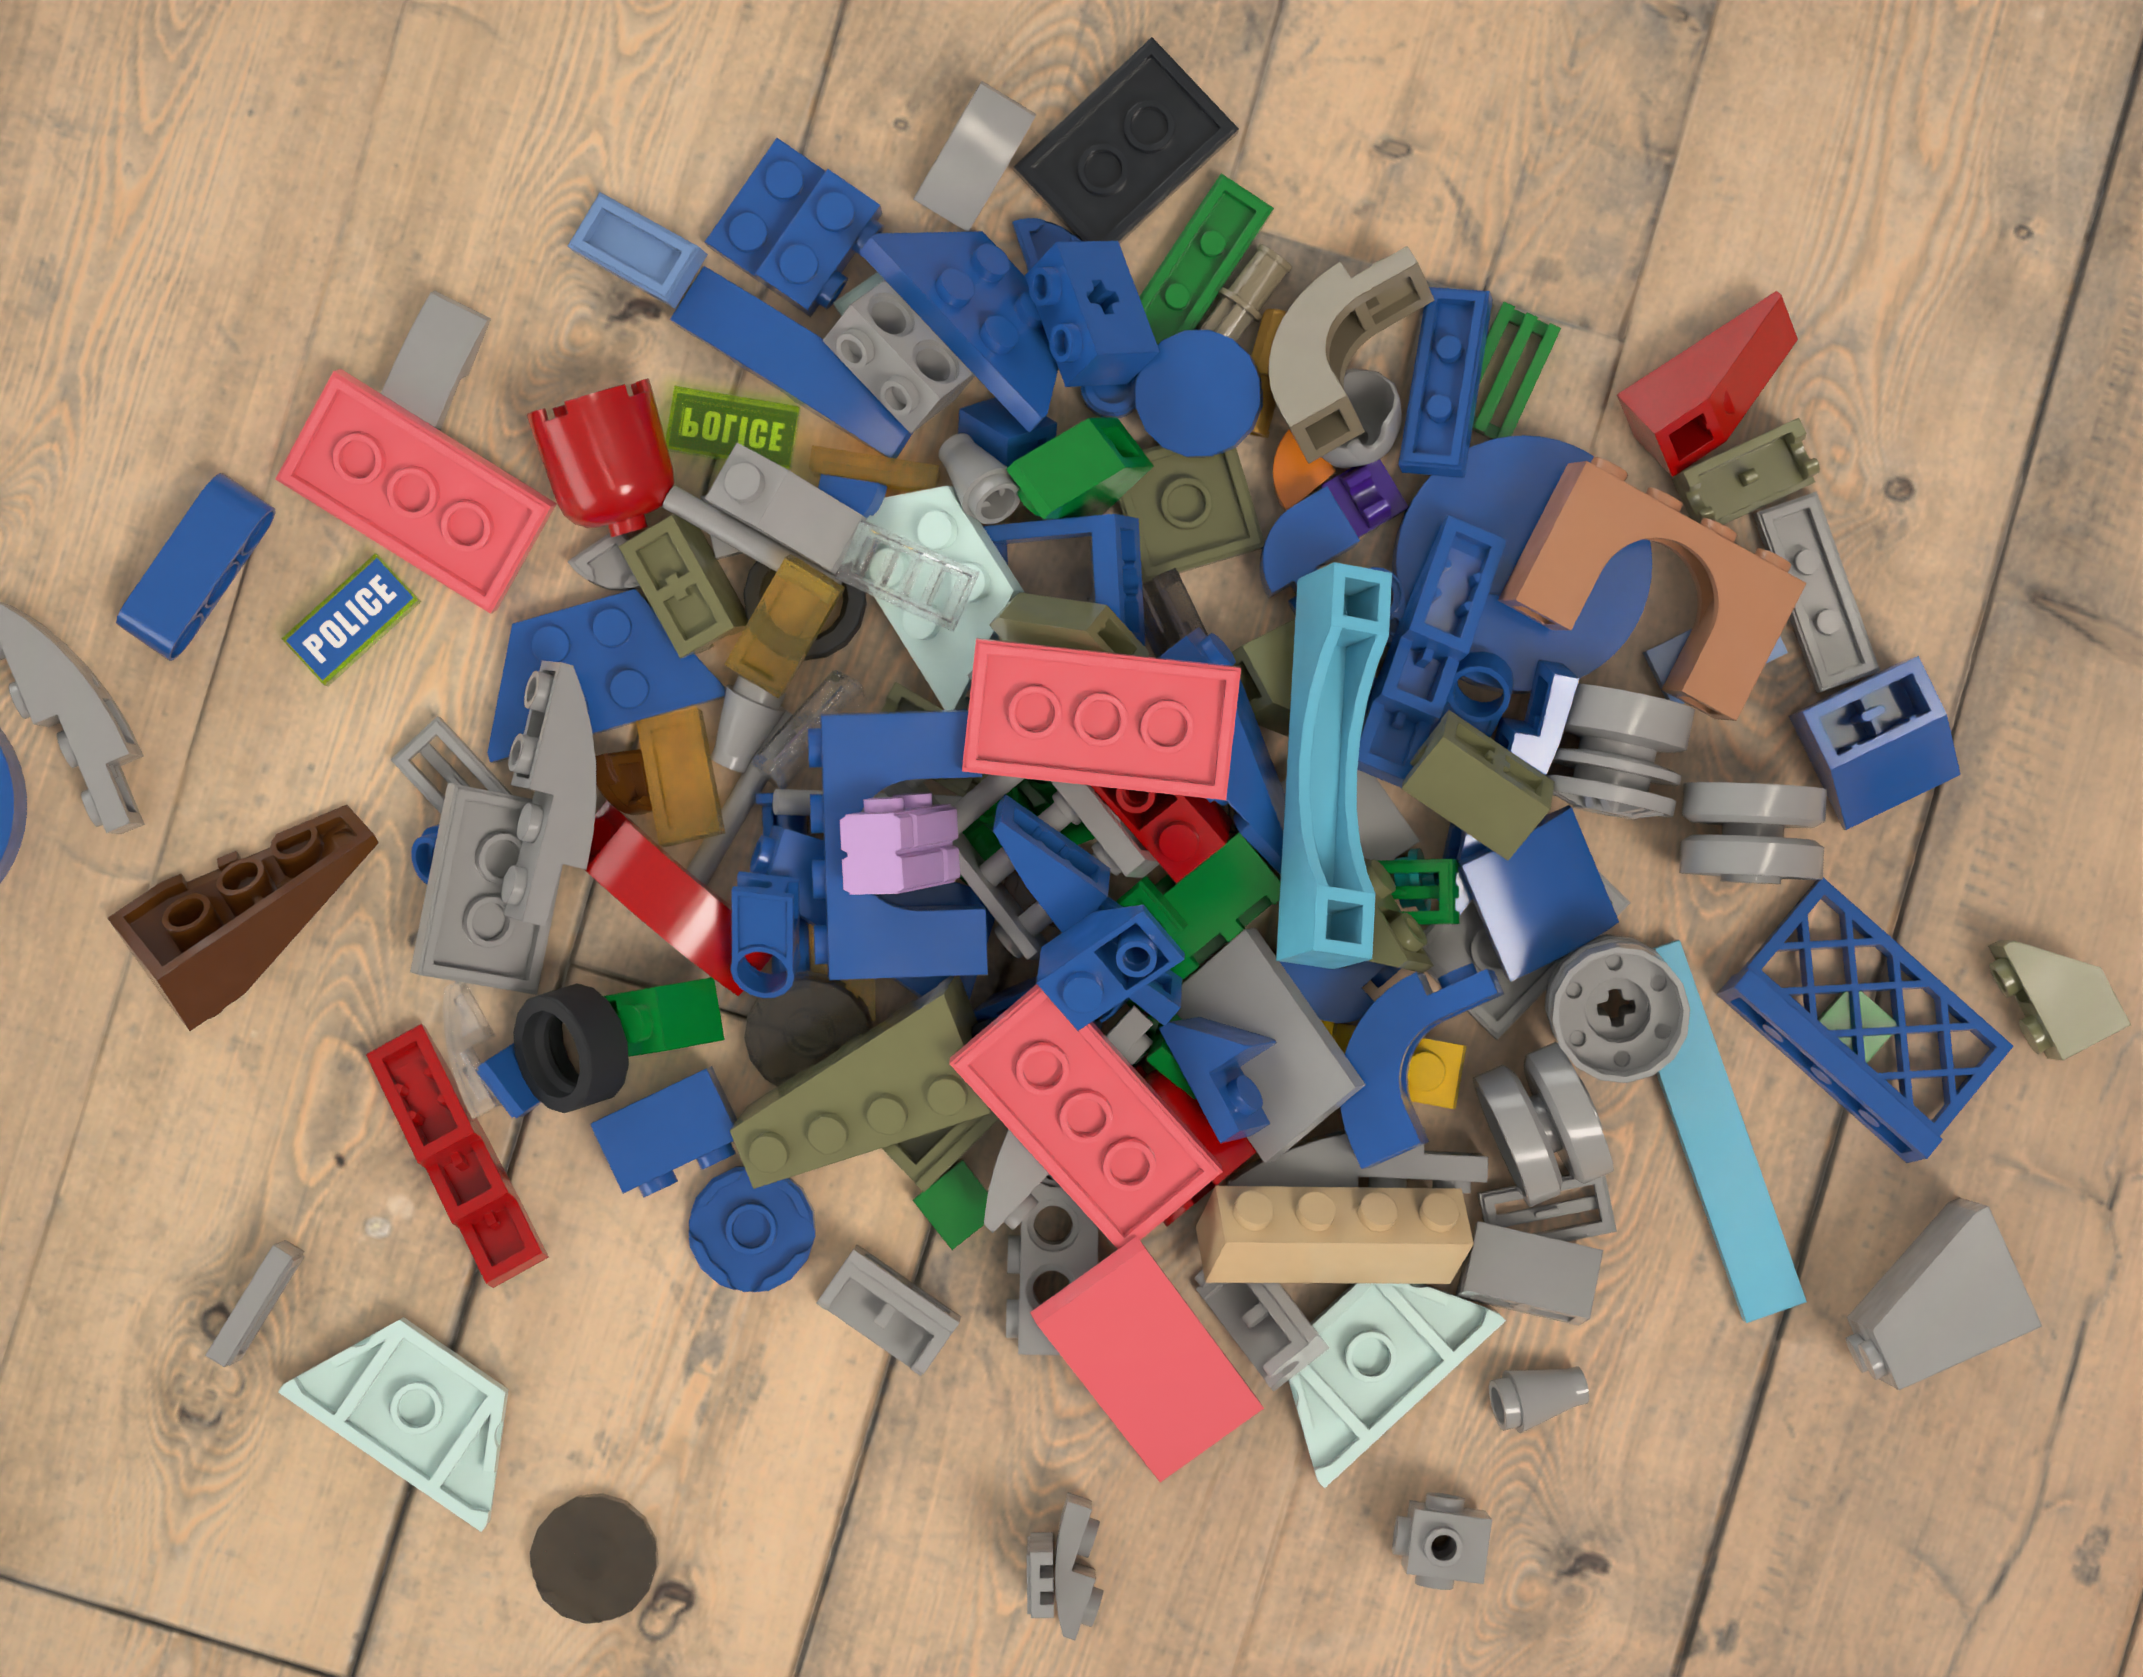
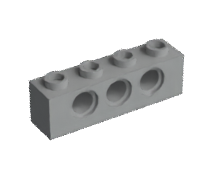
(1032, 1255)

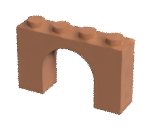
(1739, 594)

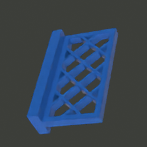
(1831, 1062)

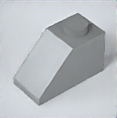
(784, 508)

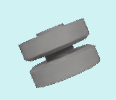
(1753, 831)
(1552, 1120)

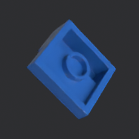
(796, 228)

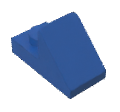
(1211, 1063)

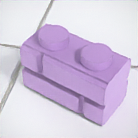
(899, 845)

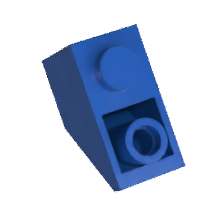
(1104, 961)

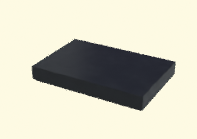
(1126, 147)

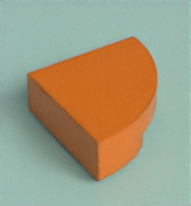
(1293, 475)

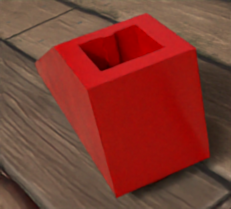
(1708, 388)
(1171, 827)

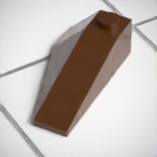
(223, 930)

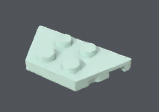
(939, 523)
(1381, 1360)
(414, 1413)

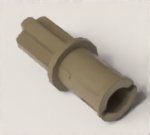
(1247, 294)

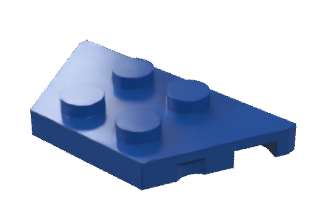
(977, 308)
(619, 659)

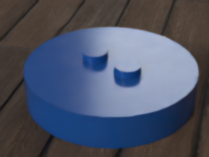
(1506, 494)

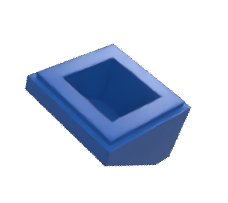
(507, 1084)

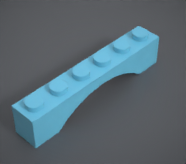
(1324, 877)

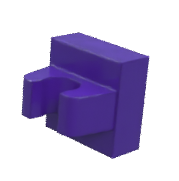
(1367, 496)

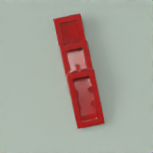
(456, 1156)

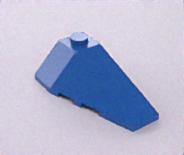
(1252, 780)

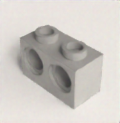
(898, 357)

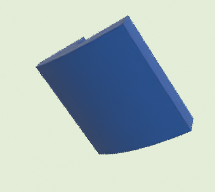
(1542, 897)

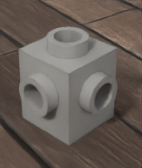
(1459, 1558)

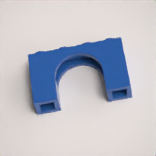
(866, 932)

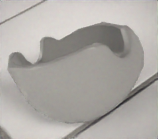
(1379, 413)

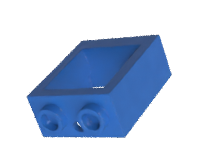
(1114, 557)

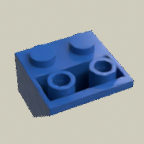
(1878, 742)

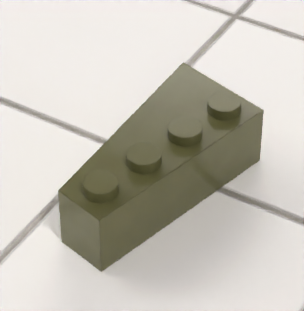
(866, 1093)

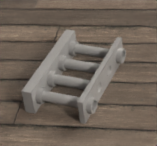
(1072, 803)

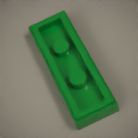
(1203, 258)

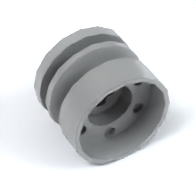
(1618, 752)
(1646, 1029)

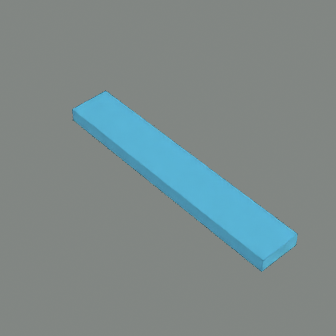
(1725, 1164)

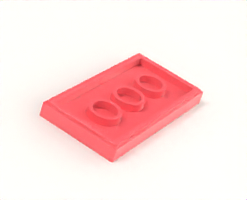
(415, 491)
(1101, 719)
(1086, 1117)
(1147, 1359)

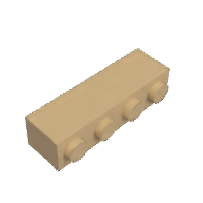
(1333, 1235)

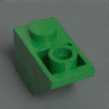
(1080, 470)
(669, 1016)

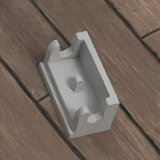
(1530, 1274)
(889, 1310)
(1265, 1327)

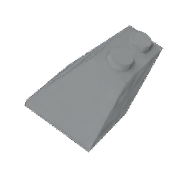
(1942, 1300)

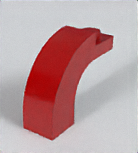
(665, 895)

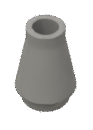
(979, 480)
(745, 723)
(1534, 1396)

